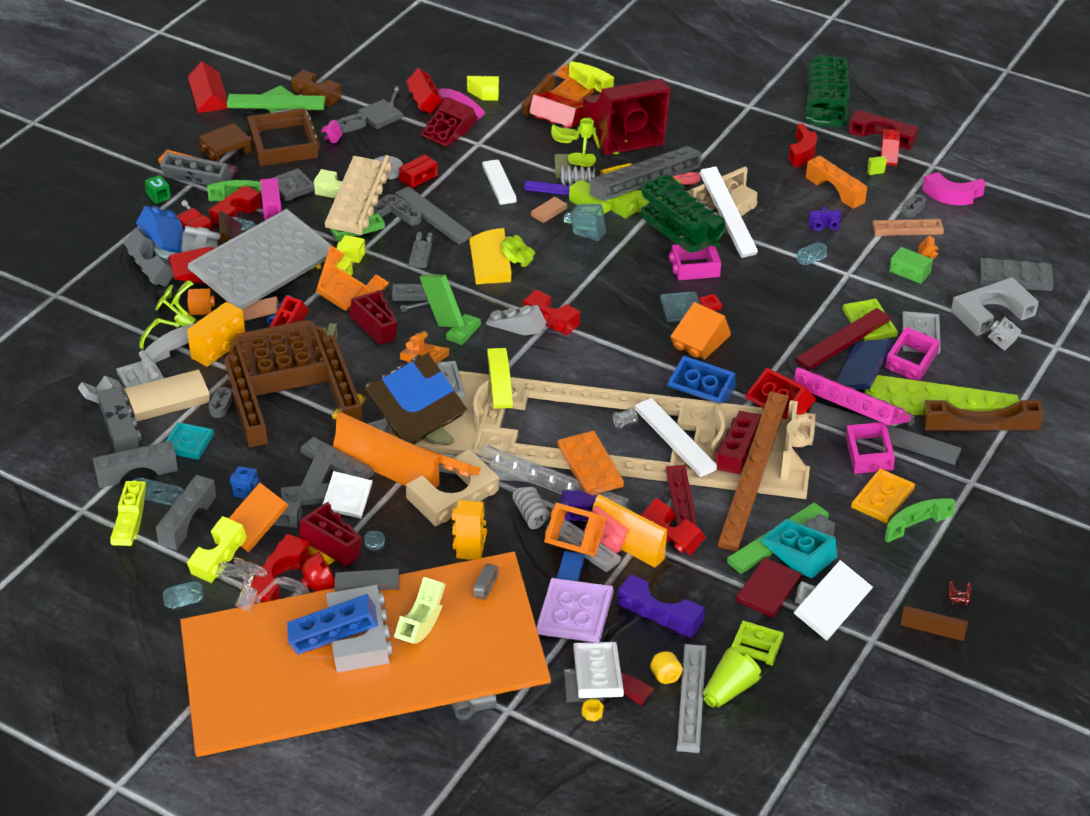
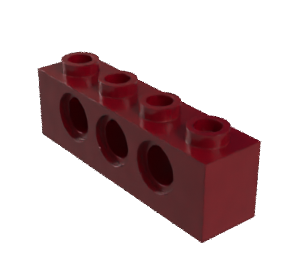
(737, 444)

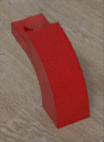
(804, 150)

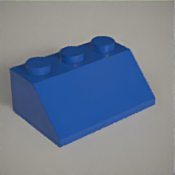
(703, 380)

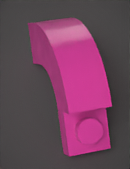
(952, 193)

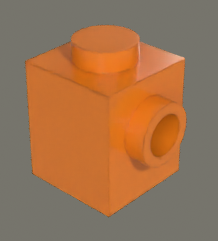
(200, 301)

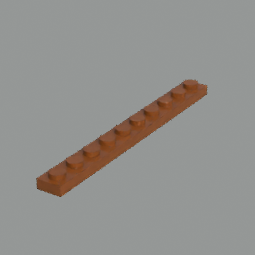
(753, 472)

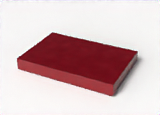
(768, 587)

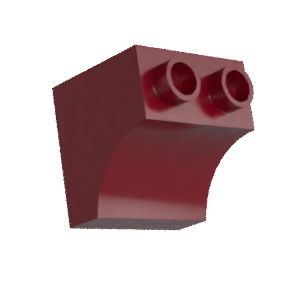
(629, 113)

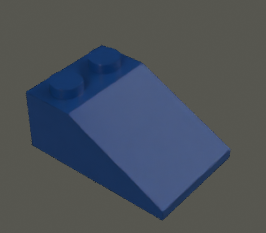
(161, 227)

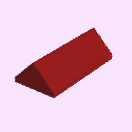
(207, 89)

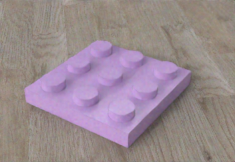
(575, 610)

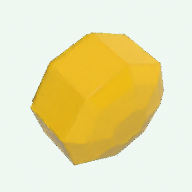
(592, 710)

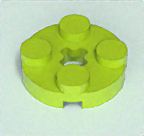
(517, 251)

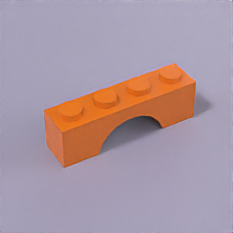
(850, 189)

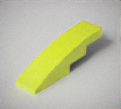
(499, 378)

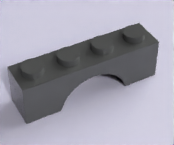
(141, 248)
(112, 467)
(174, 525)

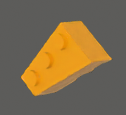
(469, 529)

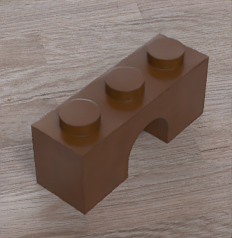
(305, 84)

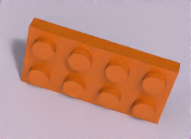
(590, 463)

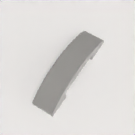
(160, 348)

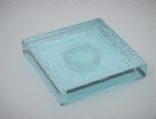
(677, 304)

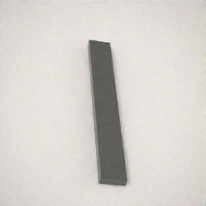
(898, 437)

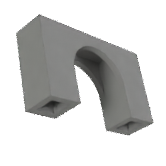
(1006, 293)
(370, 648)

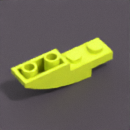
(130, 513)

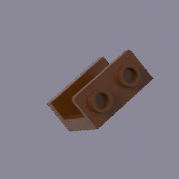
(224, 141)

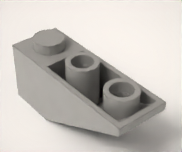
(521, 320)

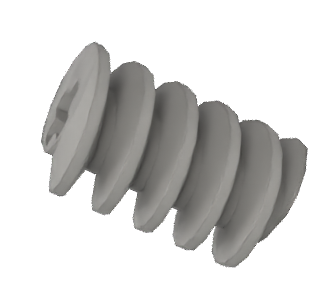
(575, 175)
(531, 506)

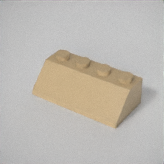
(731, 181)

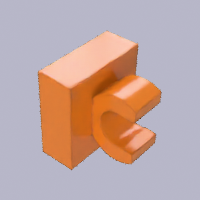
(928, 248)

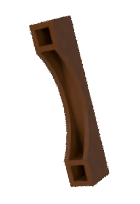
(1019, 416)

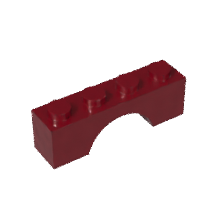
(866, 124)

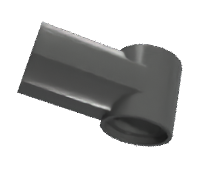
(466, 709)

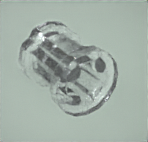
(625, 417)

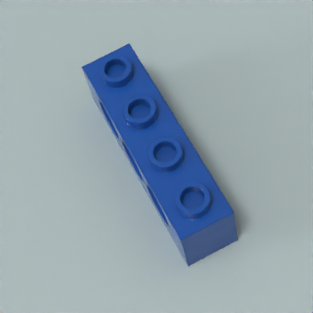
(332, 624)

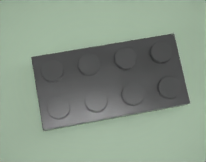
(1028, 274)

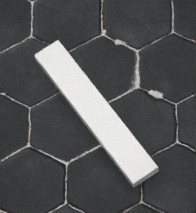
(728, 210)
(676, 437)

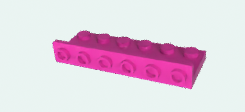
(851, 398)

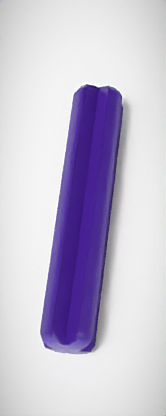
(546, 187)

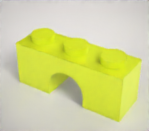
(353, 252)
(229, 537)

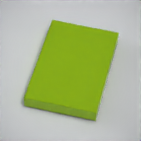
(858, 309)

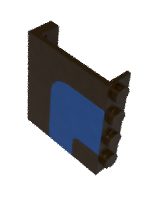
(416, 399)

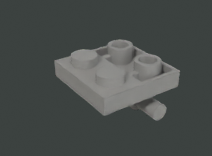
(198, 238)
(139, 372)

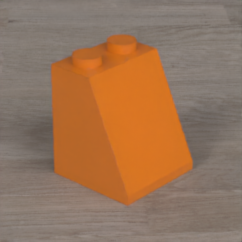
(700, 331)

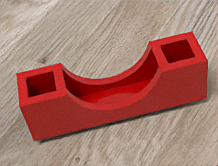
(289, 555)

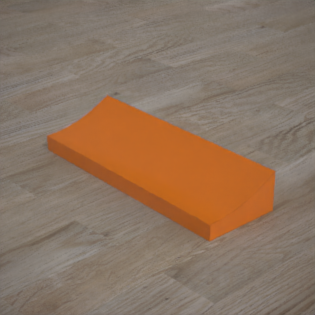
(385, 452)

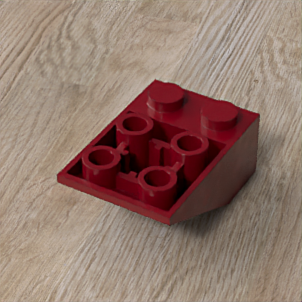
(450, 122)

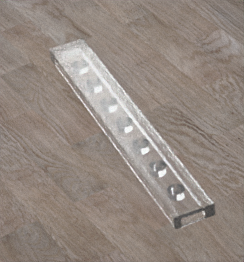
(536, 473)

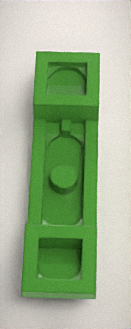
(221, 190)
(936, 508)

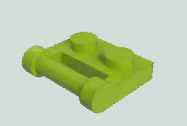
(758, 637)

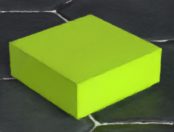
(876, 165)

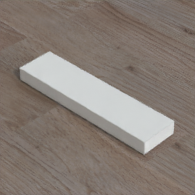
(499, 182)

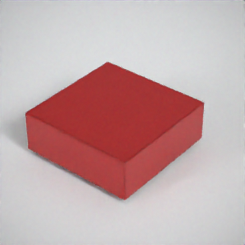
(710, 302)

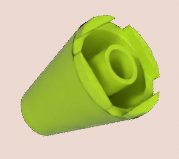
(731, 677)

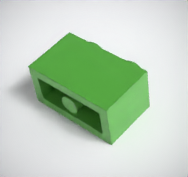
(911, 265)

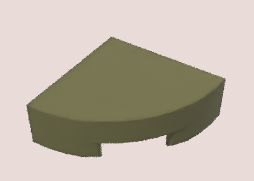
(440, 436)

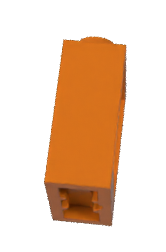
(592, 534)

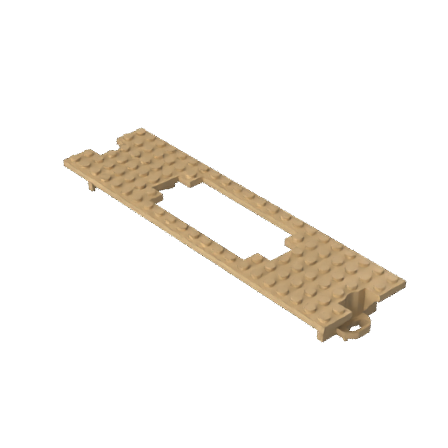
(481, 425)

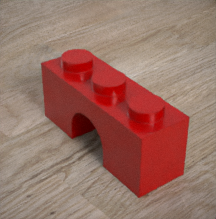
(242, 200)
(561, 319)
(684, 537)

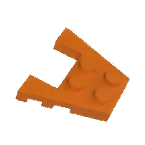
(570, 87)
(341, 287)

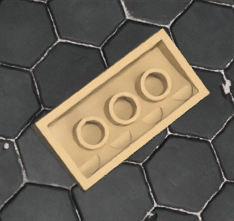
(167, 395)

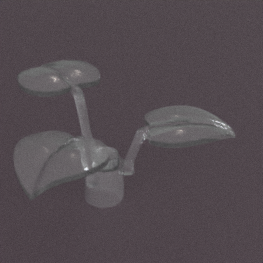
(248, 594)

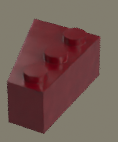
(374, 316)
(331, 535)

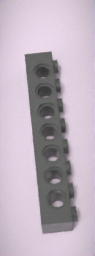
(633, 176)

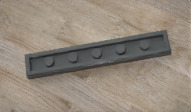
(435, 216)

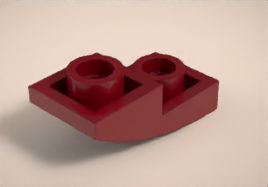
(635, 689)

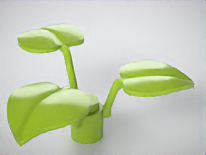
(567, 135)
(182, 317)

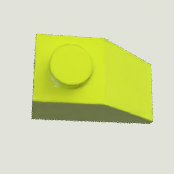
(483, 87)

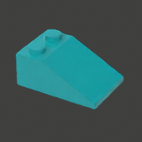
(801, 547)

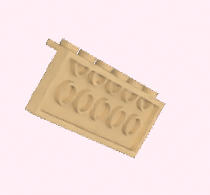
(358, 194)

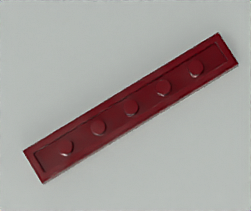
(842, 339)

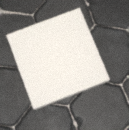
(348, 494)

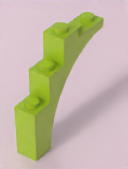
(623, 205)

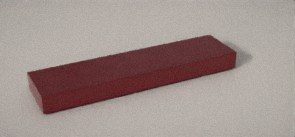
(680, 494)

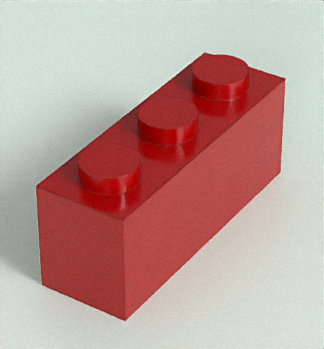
(424, 91)

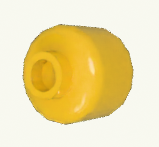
(666, 666)

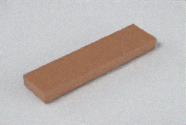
(907, 227)

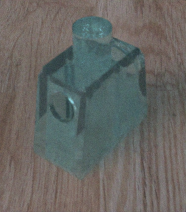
(587, 221)

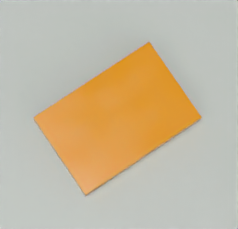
(883, 495)

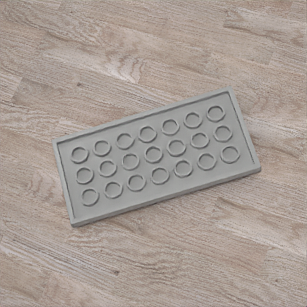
(261, 259)

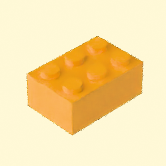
(215, 333)

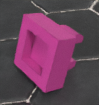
(333, 131)

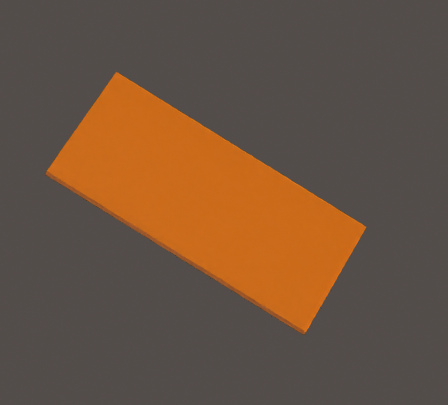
(257, 690)

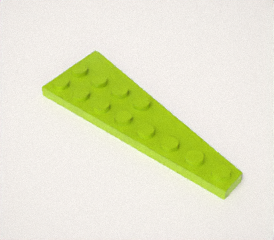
(913, 393)

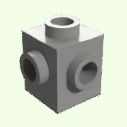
(1004, 333)

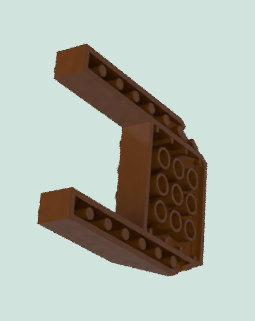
(284, 360)

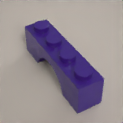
(682, 616)

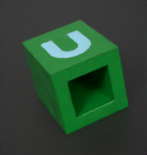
(157, 189)

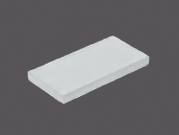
(833, 600)
(597, 670)

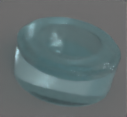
(374, 540)

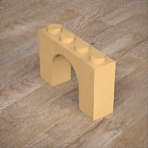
(438, 505)

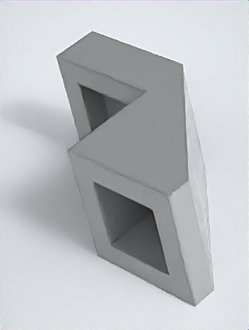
(90, 392)

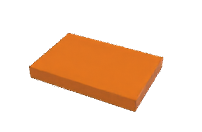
(258, 514)

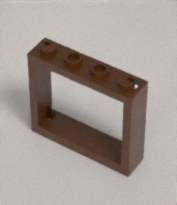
(281, 120)

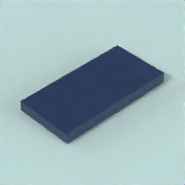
(864, 363)

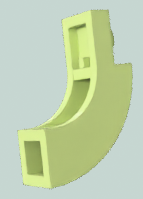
(422, 617)

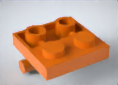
(417, 346)

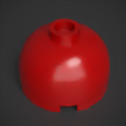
(317, 573)

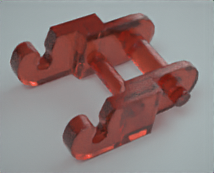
(952, 592)

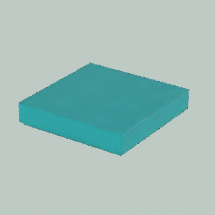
(190, 440)

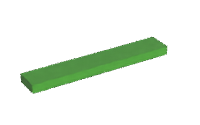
(275, 101)
(757, 551)

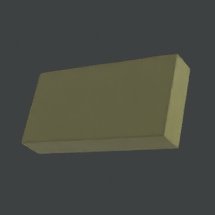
(561, 159)

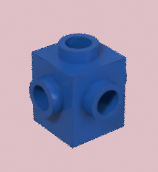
(244, 481)

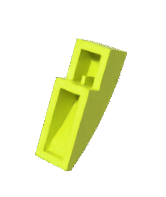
(590, 76)

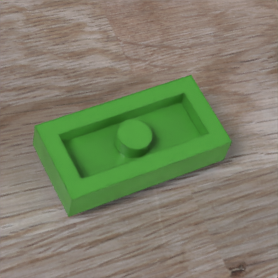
(461, 334)

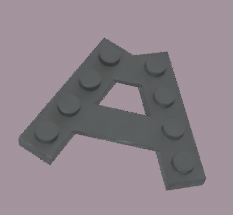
(324, 459)

